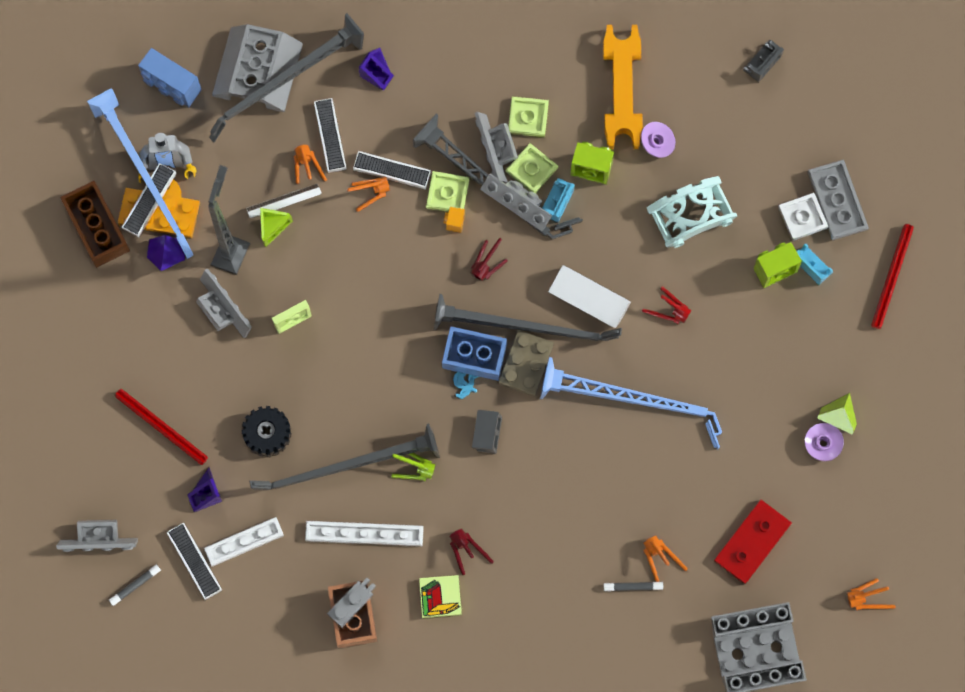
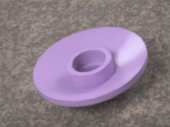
(662, 135)
(827, 433)

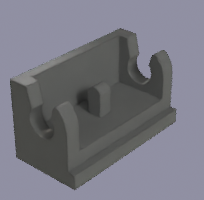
(764, 60)
(487, 431)

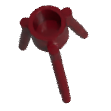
(480, 270)
(460, 540)

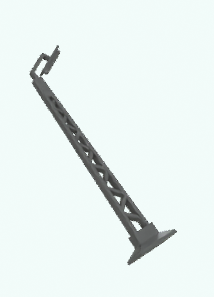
(349, 34)
(432, 134)
(230, 249)
(450, 314)
(421, 444)

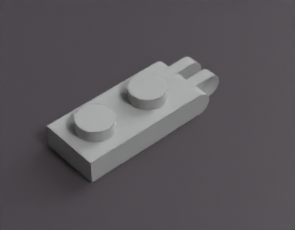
(351, 602)

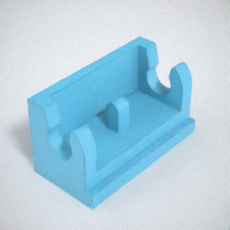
(558, 198)
(813, 265)

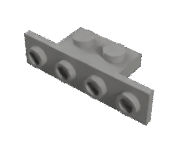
(498, 145)
(518, 200)
(220, 307)
(97, 535)

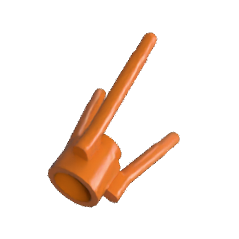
(304, 156)
(379, 186)
(654, 547)
(857, 597)

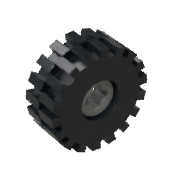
(279, 432)

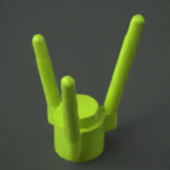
(425, 467)

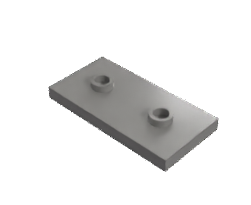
(838, 199)

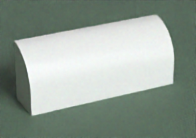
(589, 296)

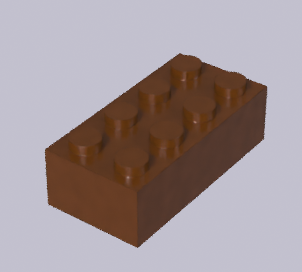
(95, 224)

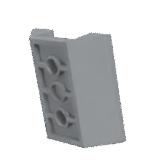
(245, 61)
(753, 634)

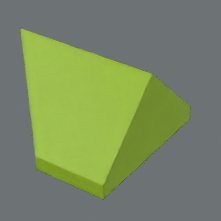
(272, 224)
(840, 414)

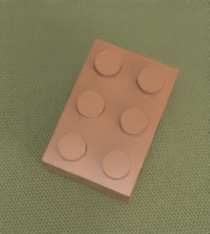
(360, 627)

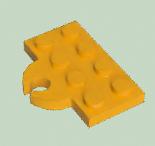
(182, 210)

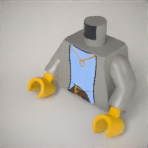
(168, 152)

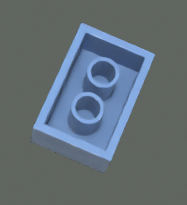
(169, 78)
(474, 353)

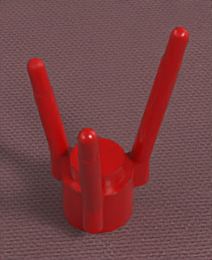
(680, 312)

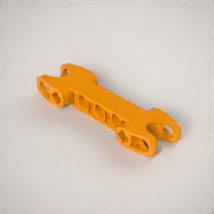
(623, 119)

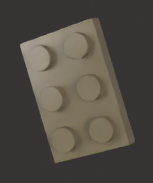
(526, 363)

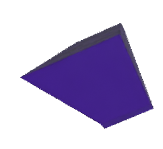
(375, 69)
(165, 252)
(205, 493)

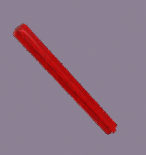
(892, 276)
(161, 426)

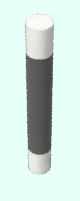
(134, 585)
(633, 586)

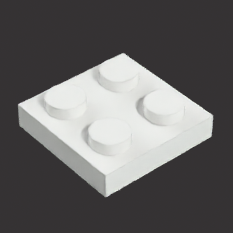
(803, 216)

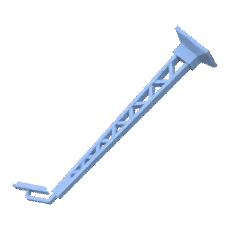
(104, 105)
(553, 381)

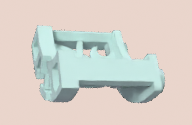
(707, 188)

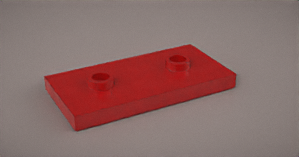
(752, 541)

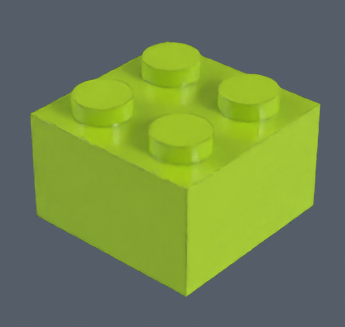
(592, 162)
(777, 264)

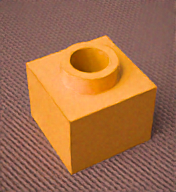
(454, 219)

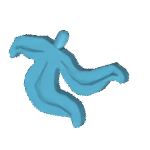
(466, 387)

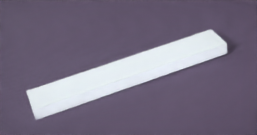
(364, 533)

